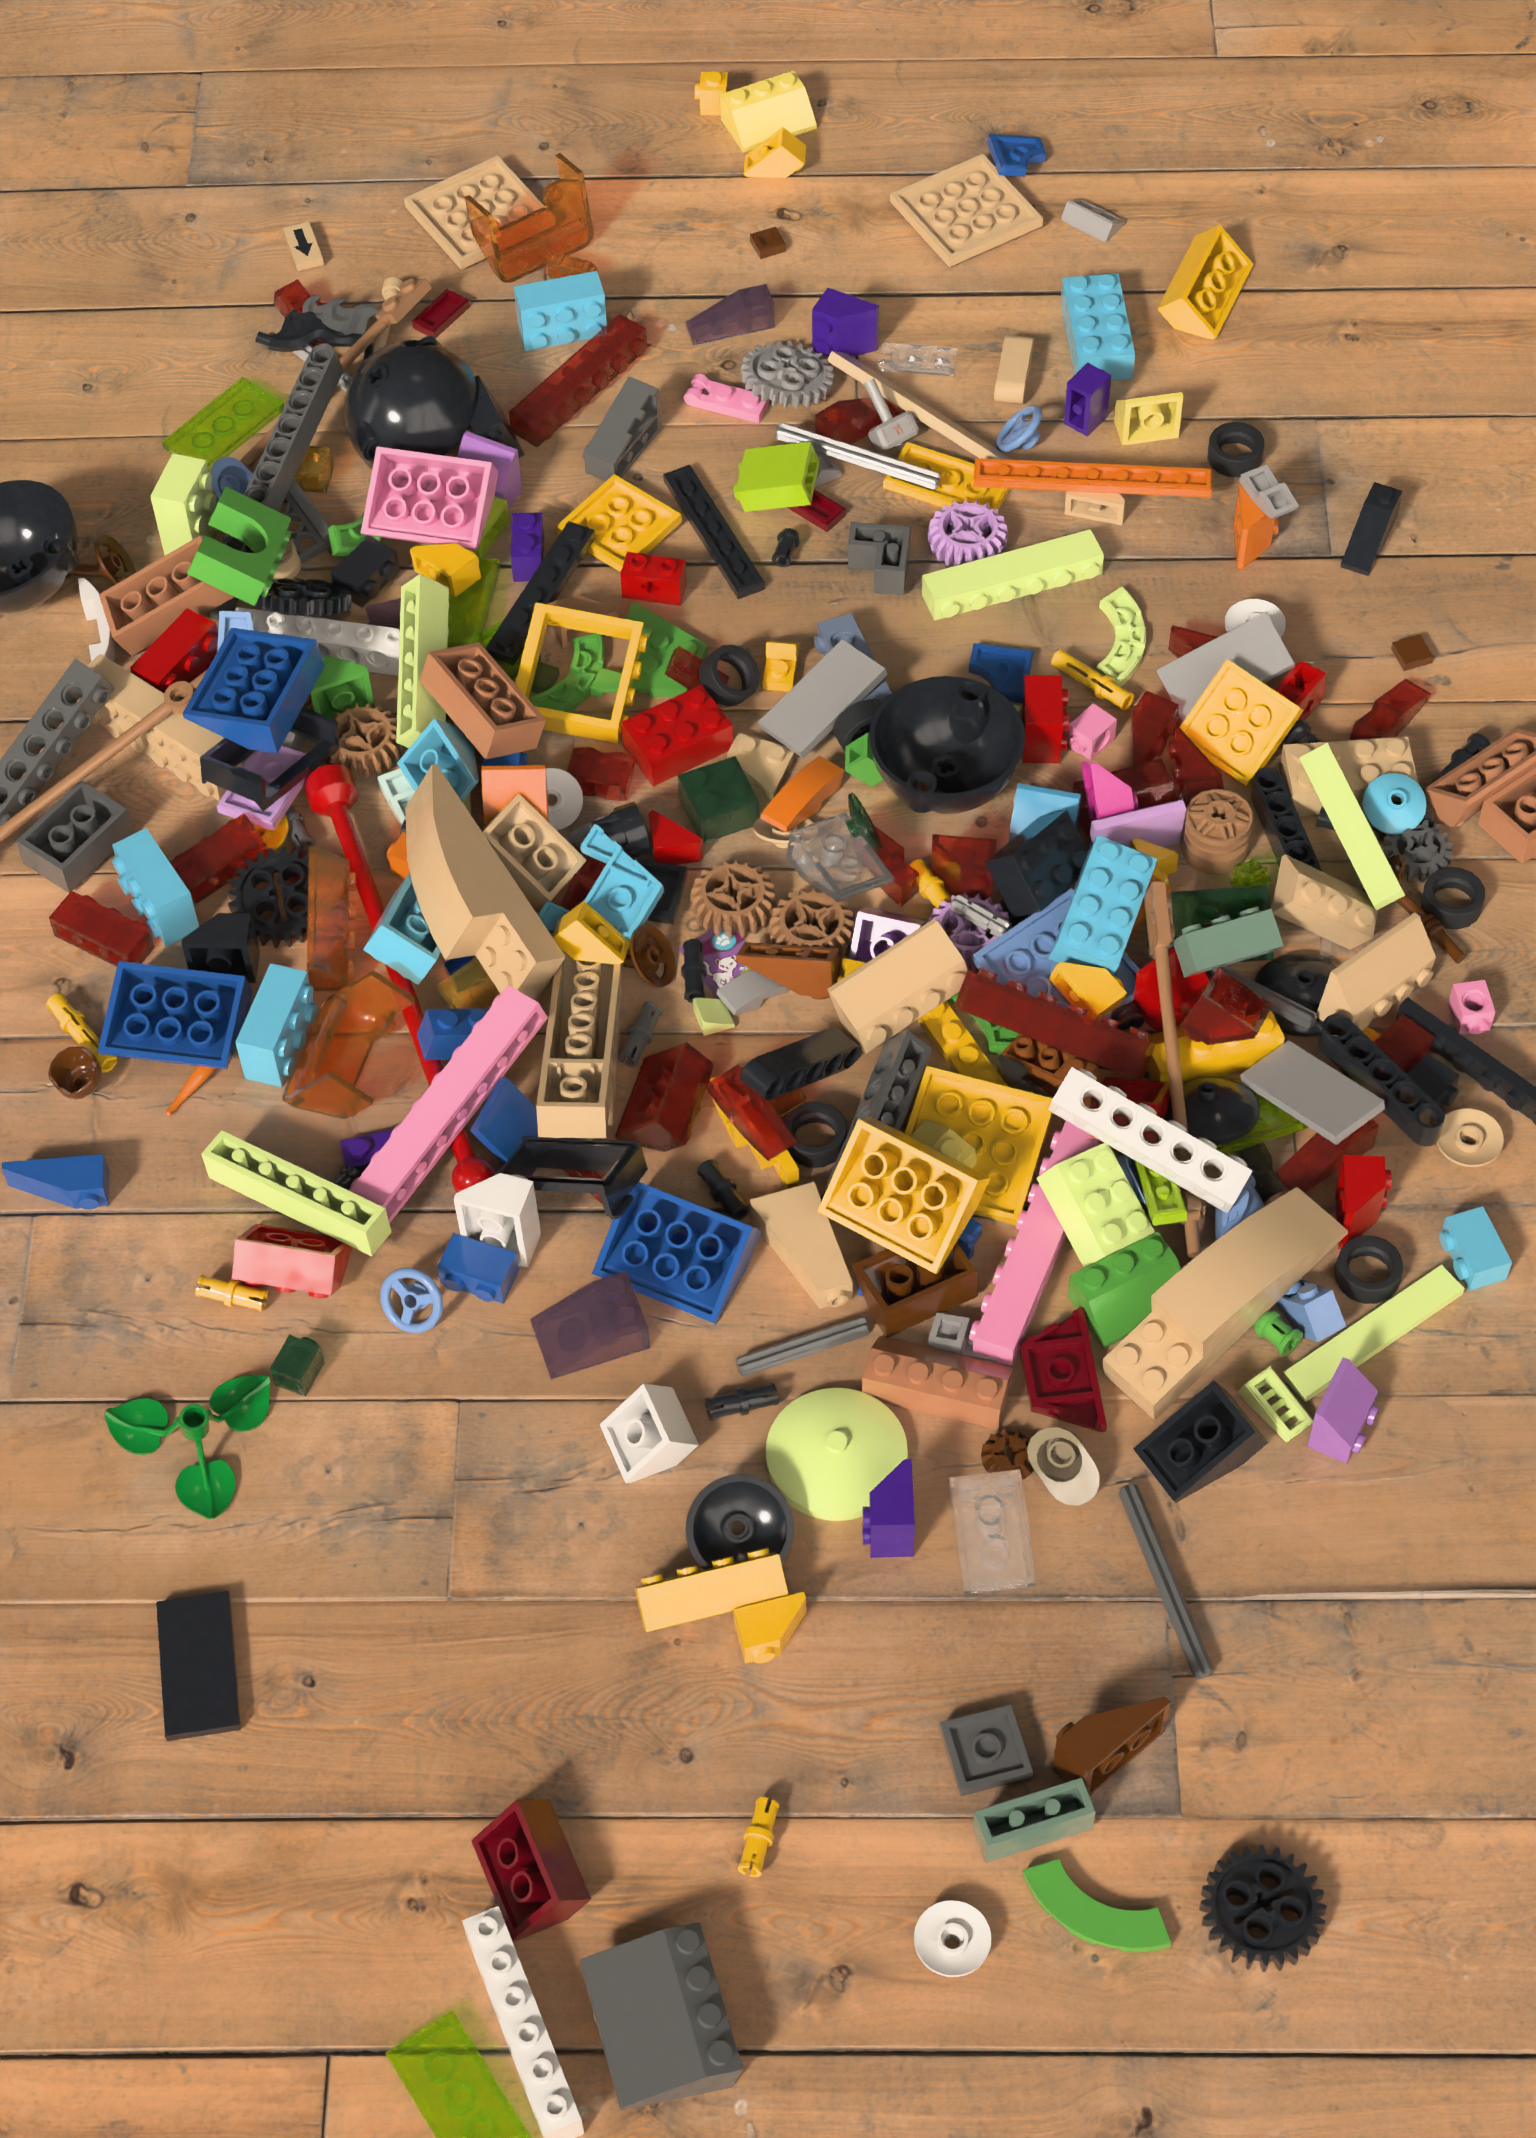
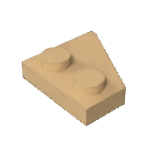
(762, 762)

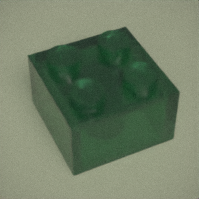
(718, 799)

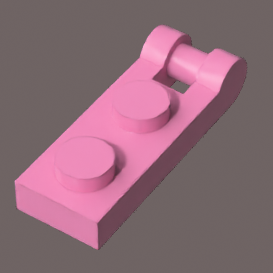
(725, 399)

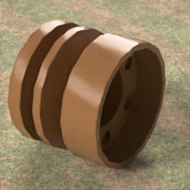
(1216, 831)

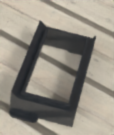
(220, 762)
(620, 1158)

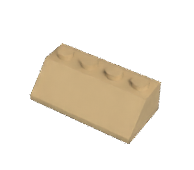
(1380, 974)
(898, 986)

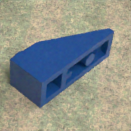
(65, 1180)

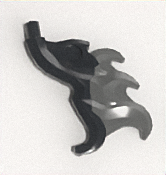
(325, 322)

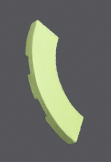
(1129, 636)

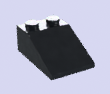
(1200, 1443)

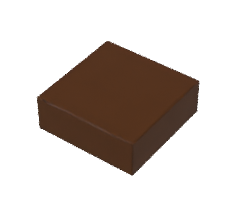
(768, 242)
(1412, 652)

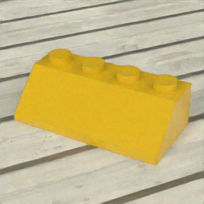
(1206, 284)
(1217, 1059)

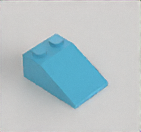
(449, 749)

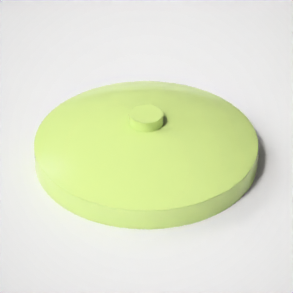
(833, 1451)

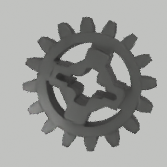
(1420, 850)

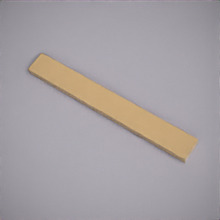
(916, 407)

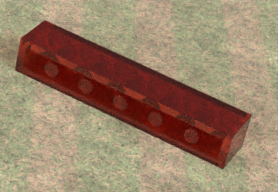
(578, 380)
(1055, 1025)

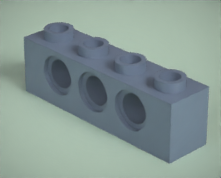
(845, 627)

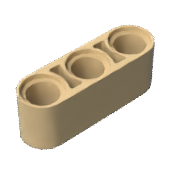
(1013, 369)

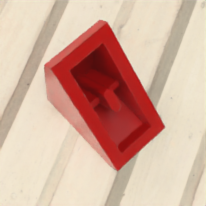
(673, 842)

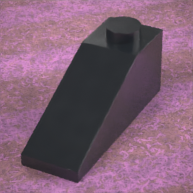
(1372, 528)

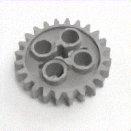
(787, 374)

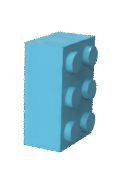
(560, 310)
(155, 887)
(403, 936)
(276, 1025)

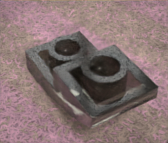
(1016, 1075)
(1260, 1162)

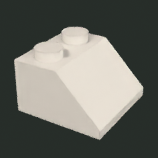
(648, 1432)

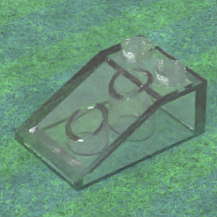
(834, 860)
(991, 1531)

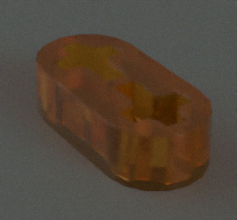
(563, 265)

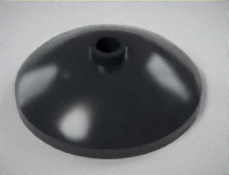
(1285, 977)
(1218, 1109)
(744, 1499)

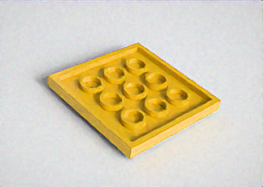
(998, 1122)

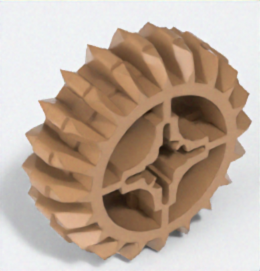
(366, 740)
(719, 911)
(815, 918)

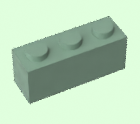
(1227, 941)
(1033, 1820)

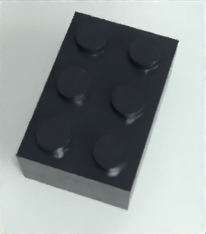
(1038, 863)

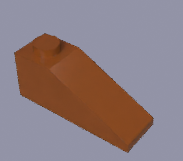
(798, 968)

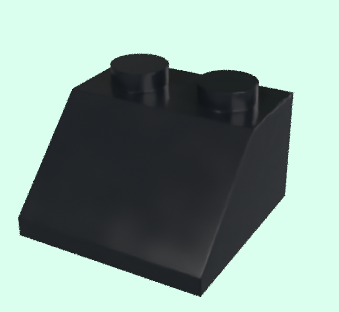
(224, 946)

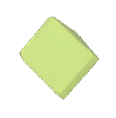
(712, 1015)

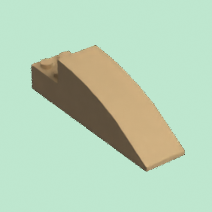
(471, 895)
(580, 1051)
(1219, 1299)

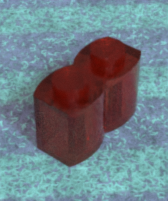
(601, 773)

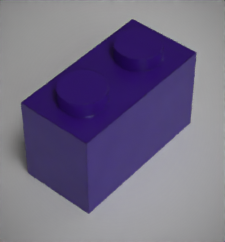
(1087, 399)
(526, 545)

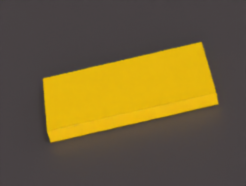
(955, 483)

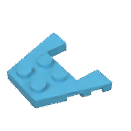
(622, 892)

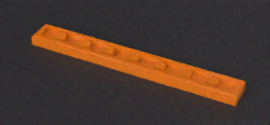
(1093, 477)

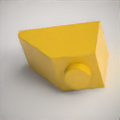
(776, 156)
(447, 565)
(590, 937)
(1089, 988)
(768, 1626)

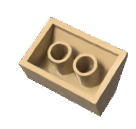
(532, 851)
(1323, 904)

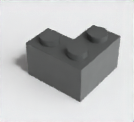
(882, 550)

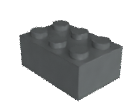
(74, 836)

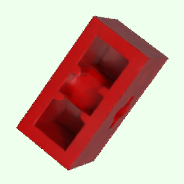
(653, 578)
(1304, 687)

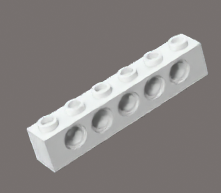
(355, 642)
(1158, 1157)
(522, 2025)

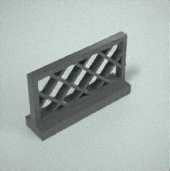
(310, 520)

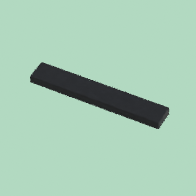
(714, 532)

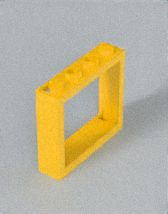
(595, 623)

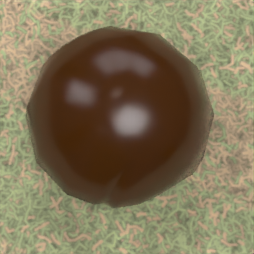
(75, 1072)

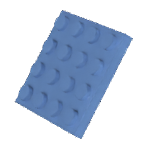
(1025, 951)

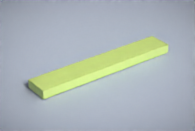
(1352, 826)
(1374, 1331)

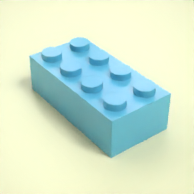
(1098, 324)
(1103, 906)

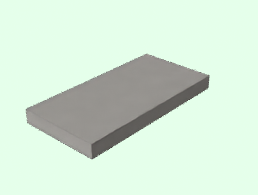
(1250, 646)
(821, 696)
(1312, 1092)

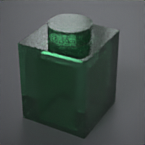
(297, 1365)

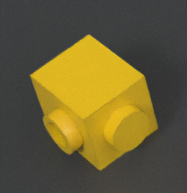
(709, 91)

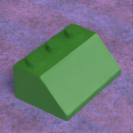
(1120, 1287)

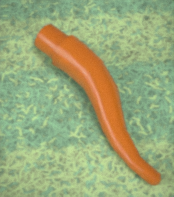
(196, 1078)

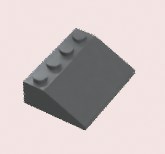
(661, 2017)

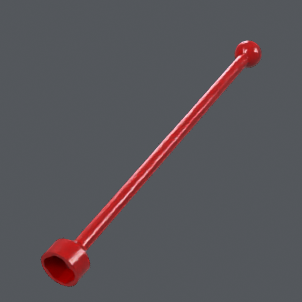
(332, 794)

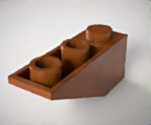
(1047, 1064)

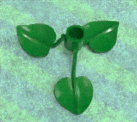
(201, 1487)

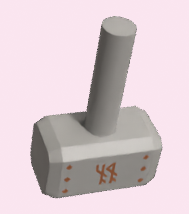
(892, 430)

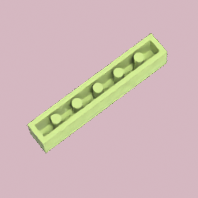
(1012, 574)
(421, 631)
(297, 1193)

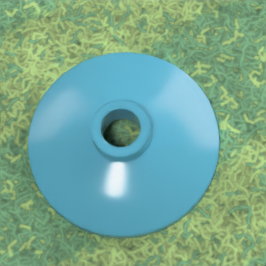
(1385, 814)

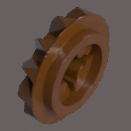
(996, 1446)

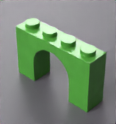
(236, 571)

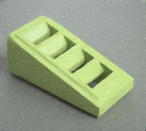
(1276, 1388)

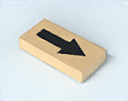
(303, 246)

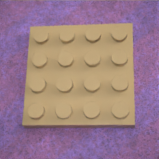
(444, 210)
(966, 210)

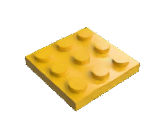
(623, 521)
(1239, 722)

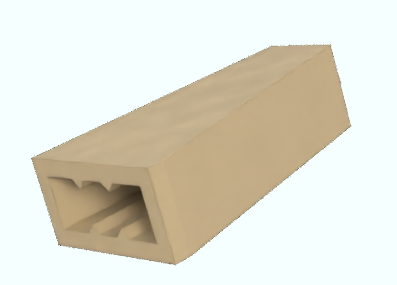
(804, 1242)

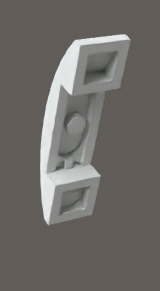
(94, 610)

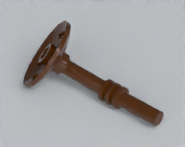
(109, 563)
(1432, 926)
(647, 960)

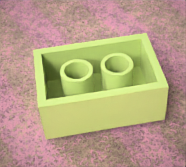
(183, 502)
(1095, 1204)

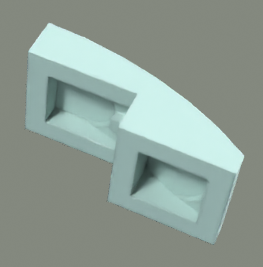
(396, 792)

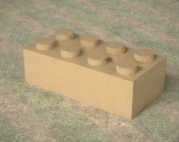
(1358, 760)

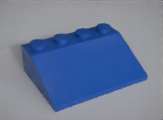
(256, 688)
(175, 1015)
(678, 1252)

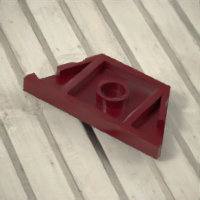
(1063, 1374)

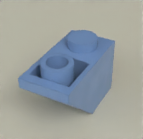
(1312, 1310)

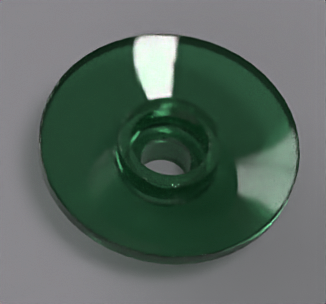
(861, 824)

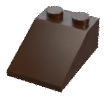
(1108, 1741)

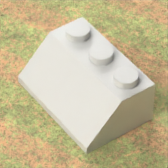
(501, 1214)

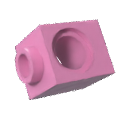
(1091, 731)
(1472, 996)

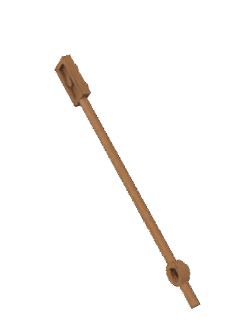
(391, 313)
(176, 699)
(1160, 935)

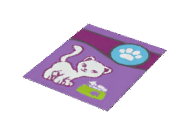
(720, 959)

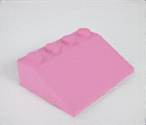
(429, 498)

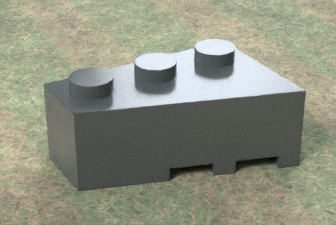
(624, 431)

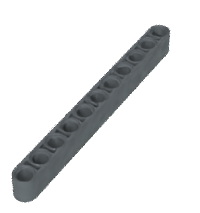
(290, 439)

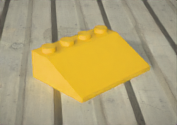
(902, 1193)

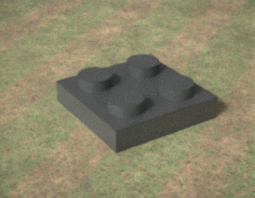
(986, 1750)

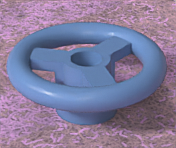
(1022, 433)
(425, 1293)

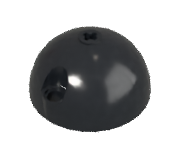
(409, 399)
(35, 544)
(936, 757)

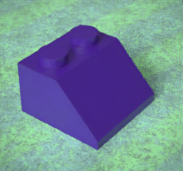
(844, 324)
(890, 1515)

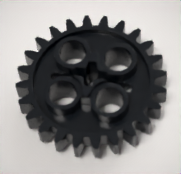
(305, 597)
(250, 900)
(1282, 1936)

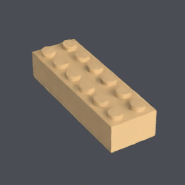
(170, 742)

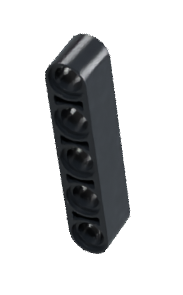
(1281, 818)
(800, 1063)
(1377, 1065)

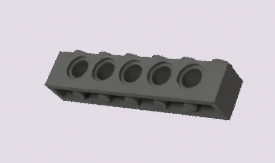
(44, 733)
(891, 1084)

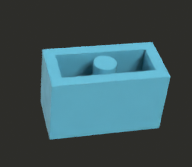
(1475, 1248)

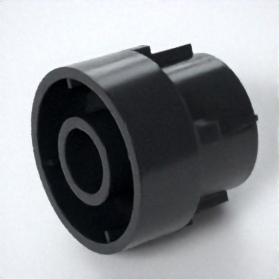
(627, 829)

